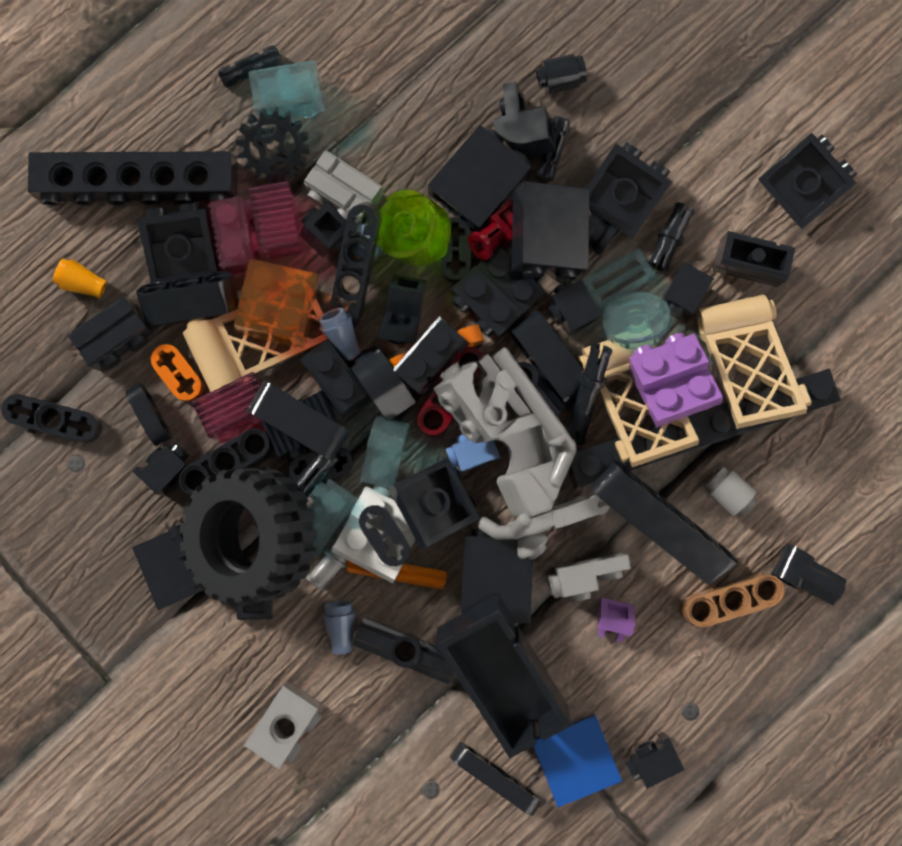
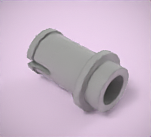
(326, 569)

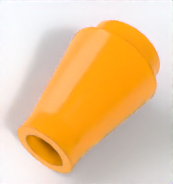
(76, 278)

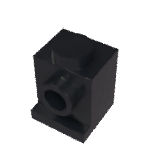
(163, 468)
(654, 761)

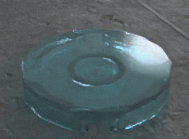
(636, 319)

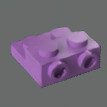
(674, 379)

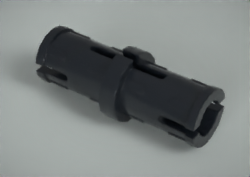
(671, 237)

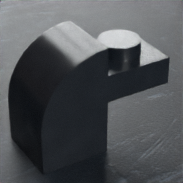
(524, 130)
(403, 310)
(381, 382)

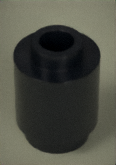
(561, 73)

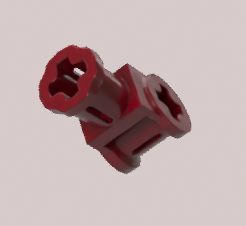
(495, 233)

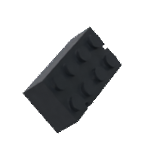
(503, 675)

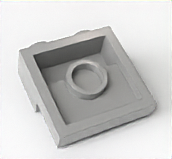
(578, 578)

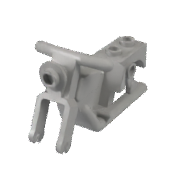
(536, 442)

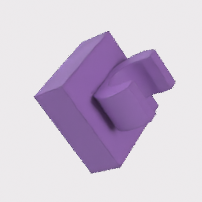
(616, 617)

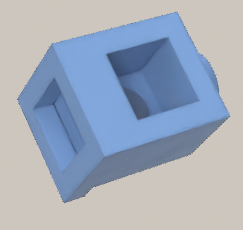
(471, 455)

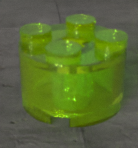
(413, 228)

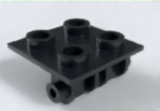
(165, 568)

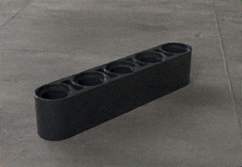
(664, 524)

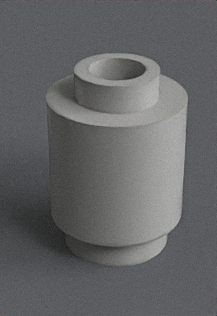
(731, 491)

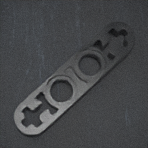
(350, 267)

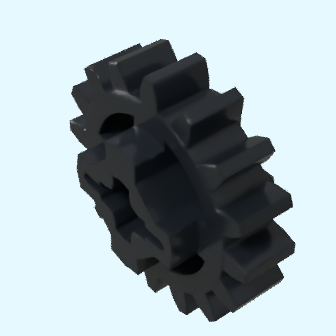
(262, 137)

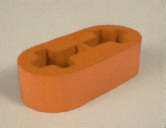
(183, 368)

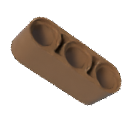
(748, 601)

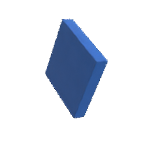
(577, 761)

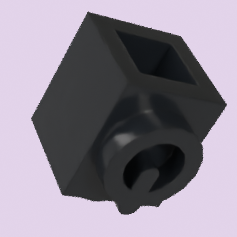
(324, 230)

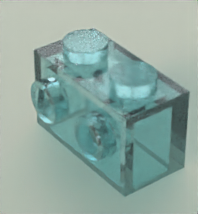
(289, 88)
(331, 510)

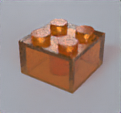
(276, 303)

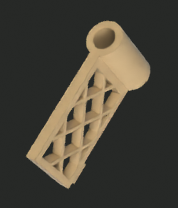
(744, 320)
(218, 358)
(619, 369)

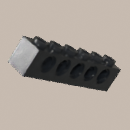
(49, 169)

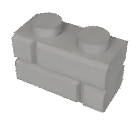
(340, 186)

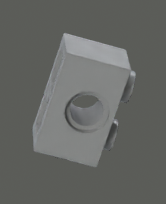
(269, 741)

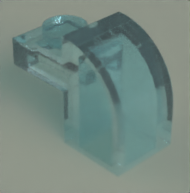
(385, 451)

